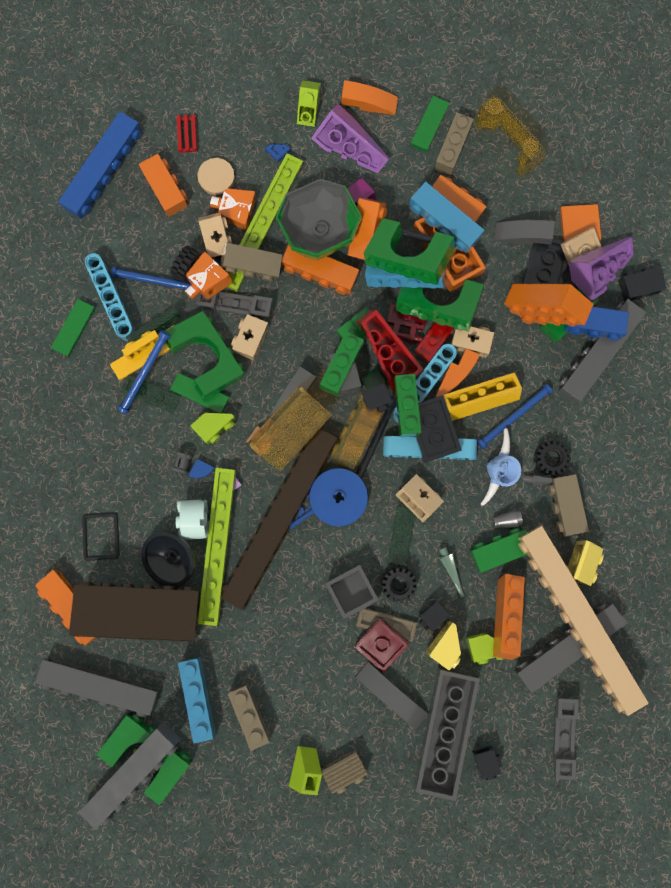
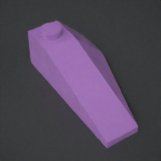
(346, 136)
(596, 268)

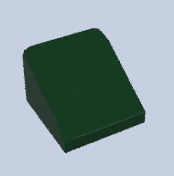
(372, 379)

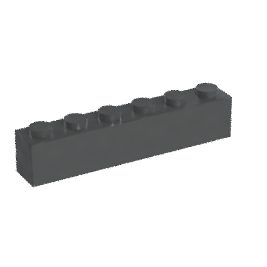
(597, 357)
(563, 651)
(97, 686)
(130, 774)

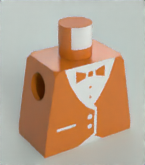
(235, 206)
(206, 278)

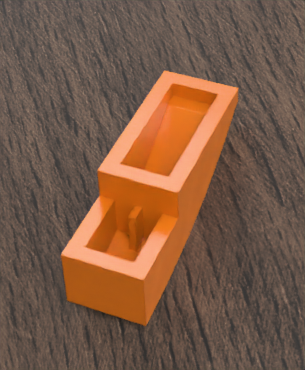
(368, 98)
(457, 373)

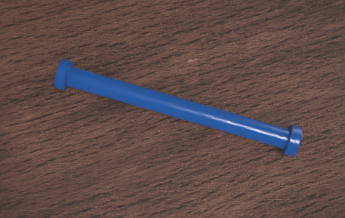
(115, 272)
(546, 389)
(124, 407)

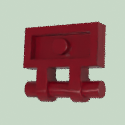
(409, 321)

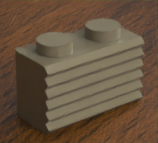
(344, 772)

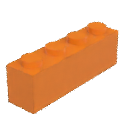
(324, 271)
(59, 594)
(508, 617)

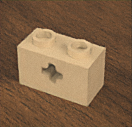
(208, 225)
(482, 344)
(250, 348)
(419, 498)

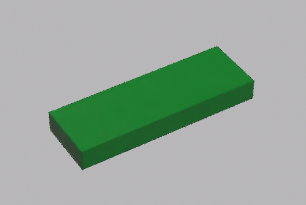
(429, 124)
(73, 328)
(184, 386)

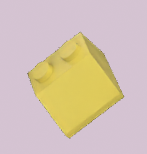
(585, 561)
(446, 647)

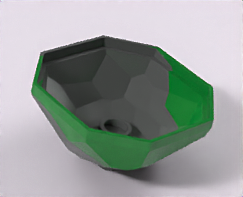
(318, 219)

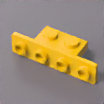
(136, 354)

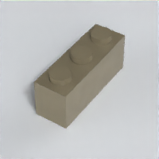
(453, 144)
(251, 262)
(568, 505)
(249, 716)

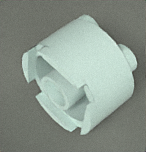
(192, 519)

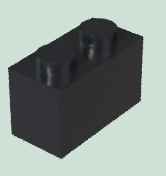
(642, 284)

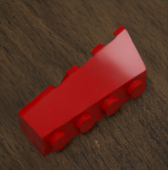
(389, 349)

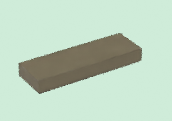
(403, 626)

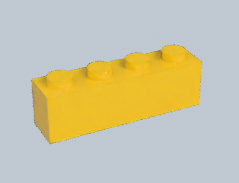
(483, 396)

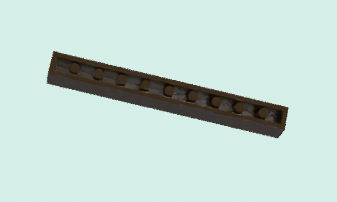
(279, 520)

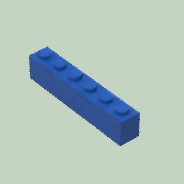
(100, 165)

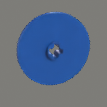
(352, 490)

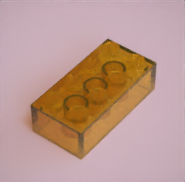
(289, 428)
(355, 436)

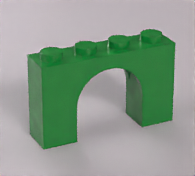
(424, 267)
(456, 315)
(201, 330)
(133, 731)

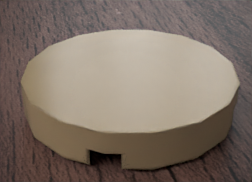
(216, 176)

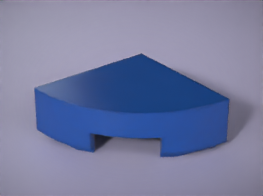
(277, 151)
(200, 470)

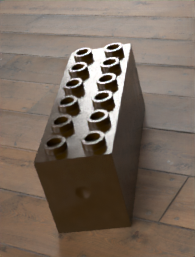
(134, 612)

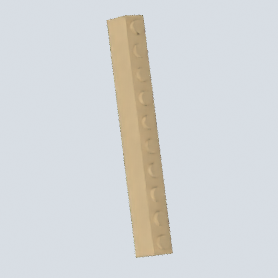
(583, 621)

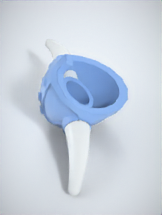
(503, 469)

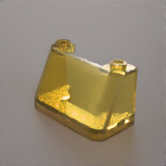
(495, 114)

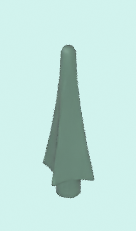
(448, 562)

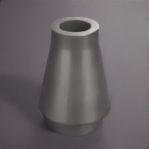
(509, 519)

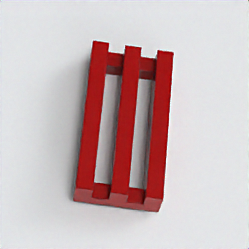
(192, 118)

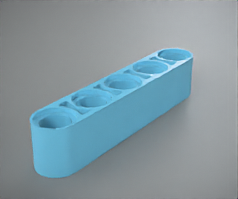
(104, 291)
(430, 376)
(408, 446)

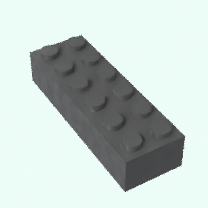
(446, 734)

